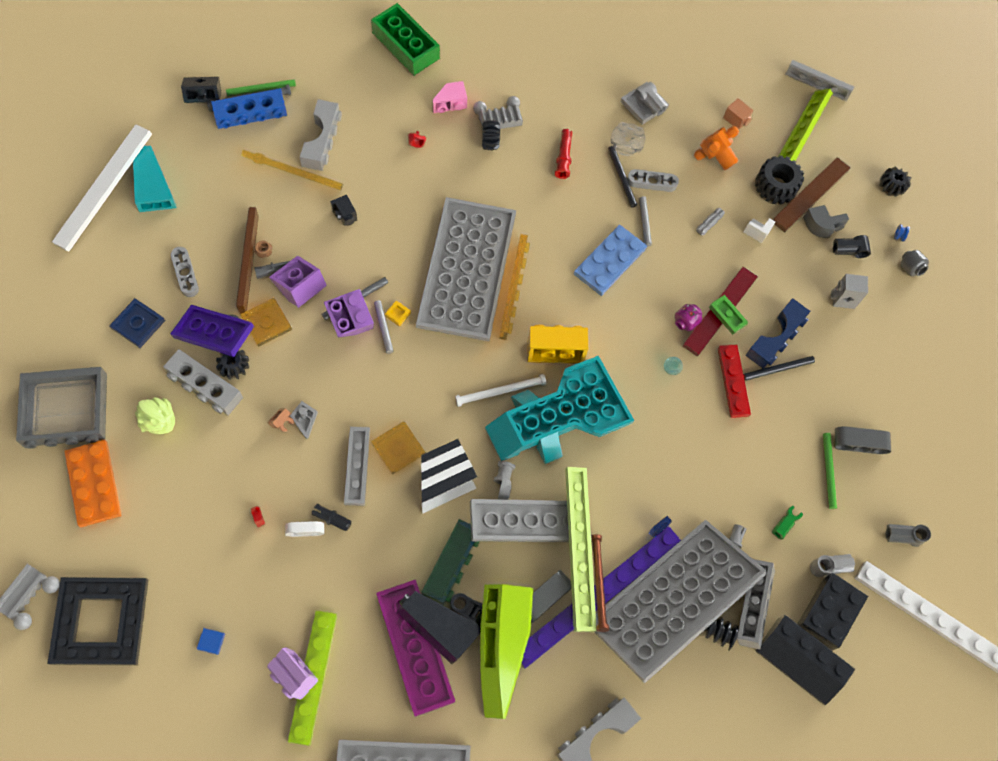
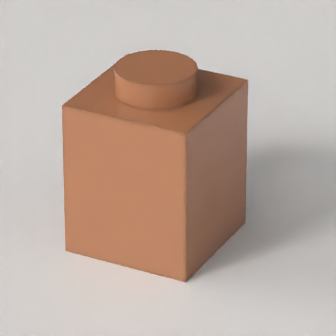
(738, 114)

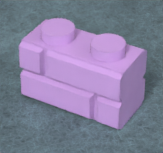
(291, 674)

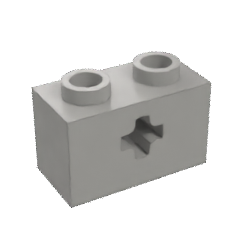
(850, 291)

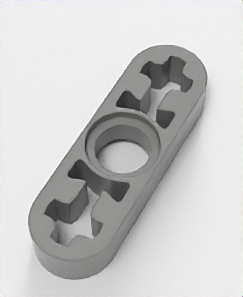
(650, 174)
(178, 266)

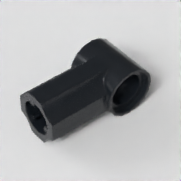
(858, 246)

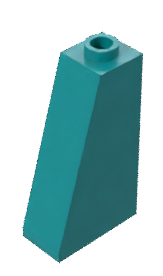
(150, 184)

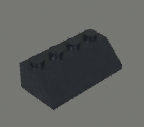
(805, 660)

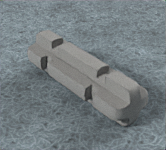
(710, 221)

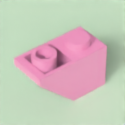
(450, 98)

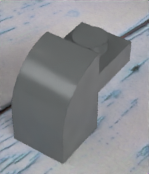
(820, 222)

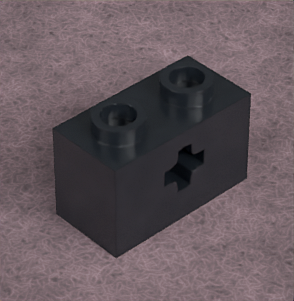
(201, 89)

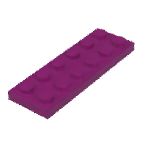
(417, 659)

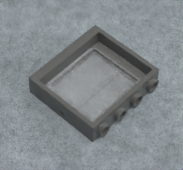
(62, 407)

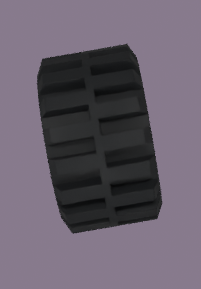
(785, 170)

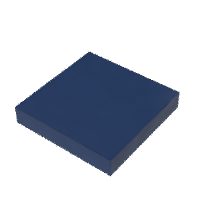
(137, 323)

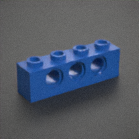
(249, 108)

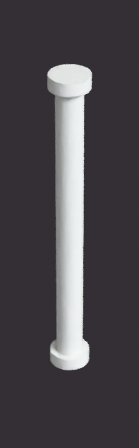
(500, 390)

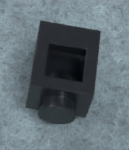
(344, 210)

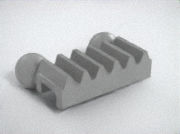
(507, 117)
(20, 593)

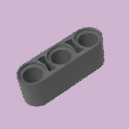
(862, 440)
(549, 594)

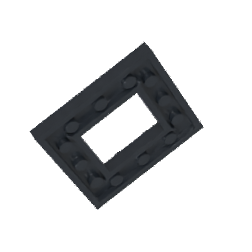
(72, 590)

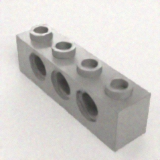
(181, 363)
(756, 608)

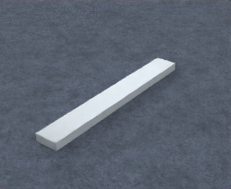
(102, 188)

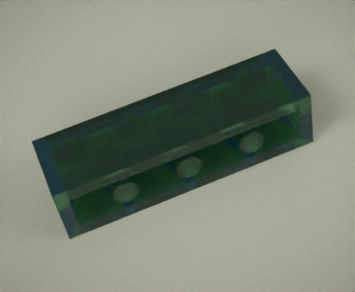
(450, 564)

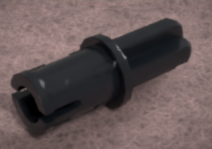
(332, 517)

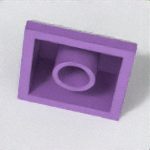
(298, 281)

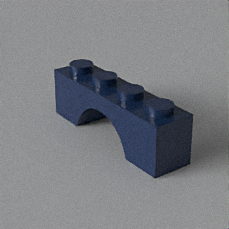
(790, 319)

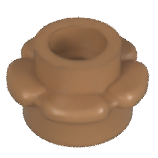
(263, 245)

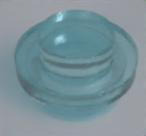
(673, 365)

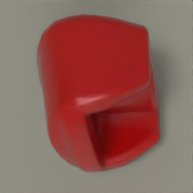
(416, 140)

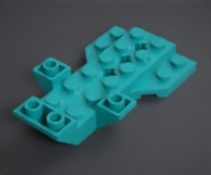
(542, 422)

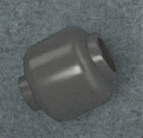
(915, 263)

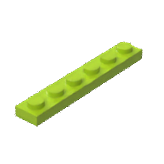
(806, 124)
(316, 660)

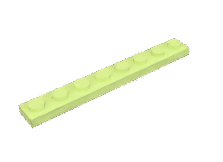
(580, 550)

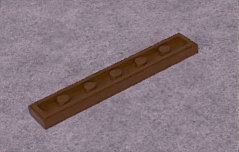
(811, 194)
(247, 260)

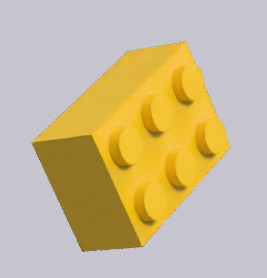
(557, 344)

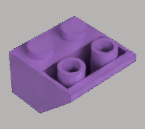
(349, 314)

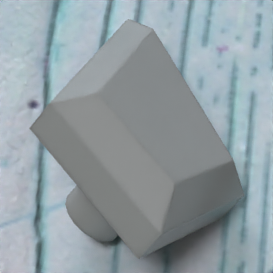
(304, 418)

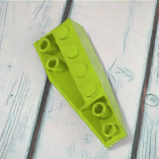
(503, 643)

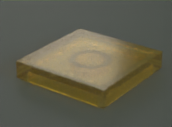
(268, 321)
(398, 447)

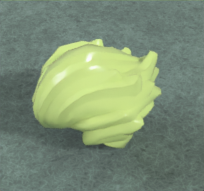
(155, 416)

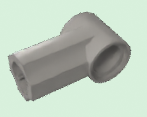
(648, 95)
(836, 564)

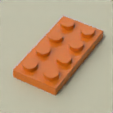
(92, 483)

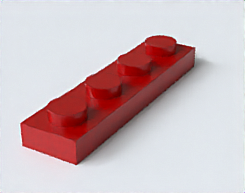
(734, 381)

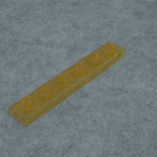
(513, 294)

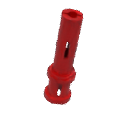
(564, 159)

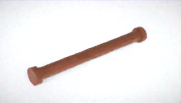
(600, 597)

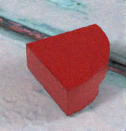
(257, 516)

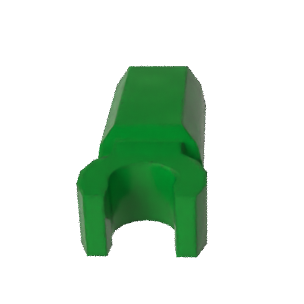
(786, 523)

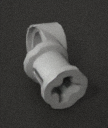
(503, 478)

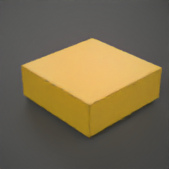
(397, 313)

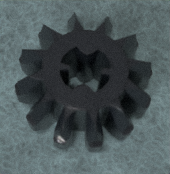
(491, 135)
(895, 181)
(225, 366)

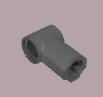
(907, 534)

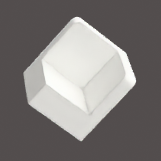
(758, 230)

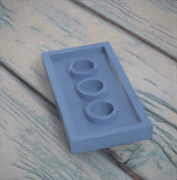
(610, 260)

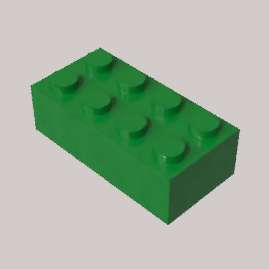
(405, 39)

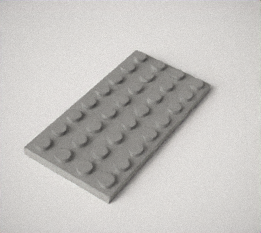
(466, 269)
(677, 599)

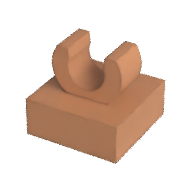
(279, 418)

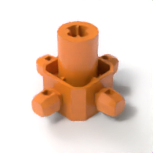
(719, 146)

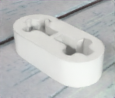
(300, 529)

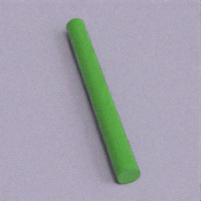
(261, 87)
(829, 471)

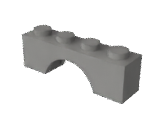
(315, 153)
(619, 718)

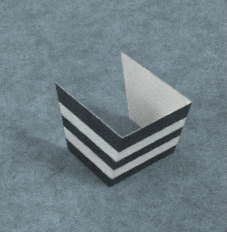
(445, 475)

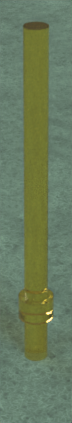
(261, 159)

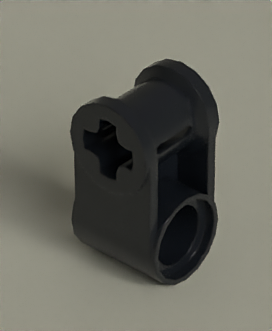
(470, 610)

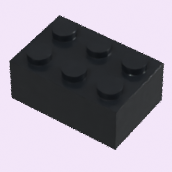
(832, 611)

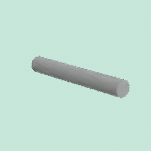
(645, 221)
(383, 326)

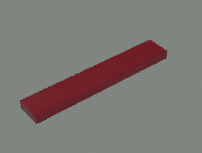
(710, 323)

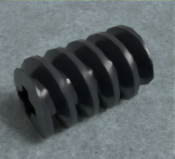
(723, 632)

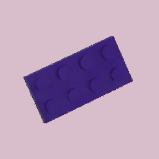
(212, 330)

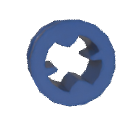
(901, 232)

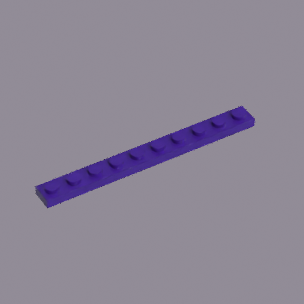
(613, 584)

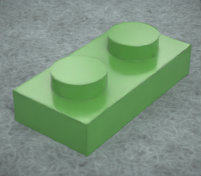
(728, 314)

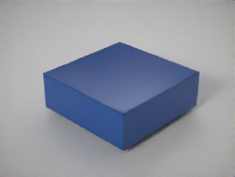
(210, 641)

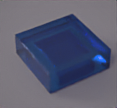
(660, 526)

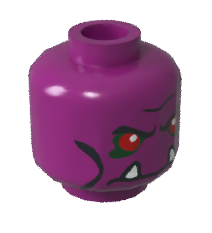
(688, 317)

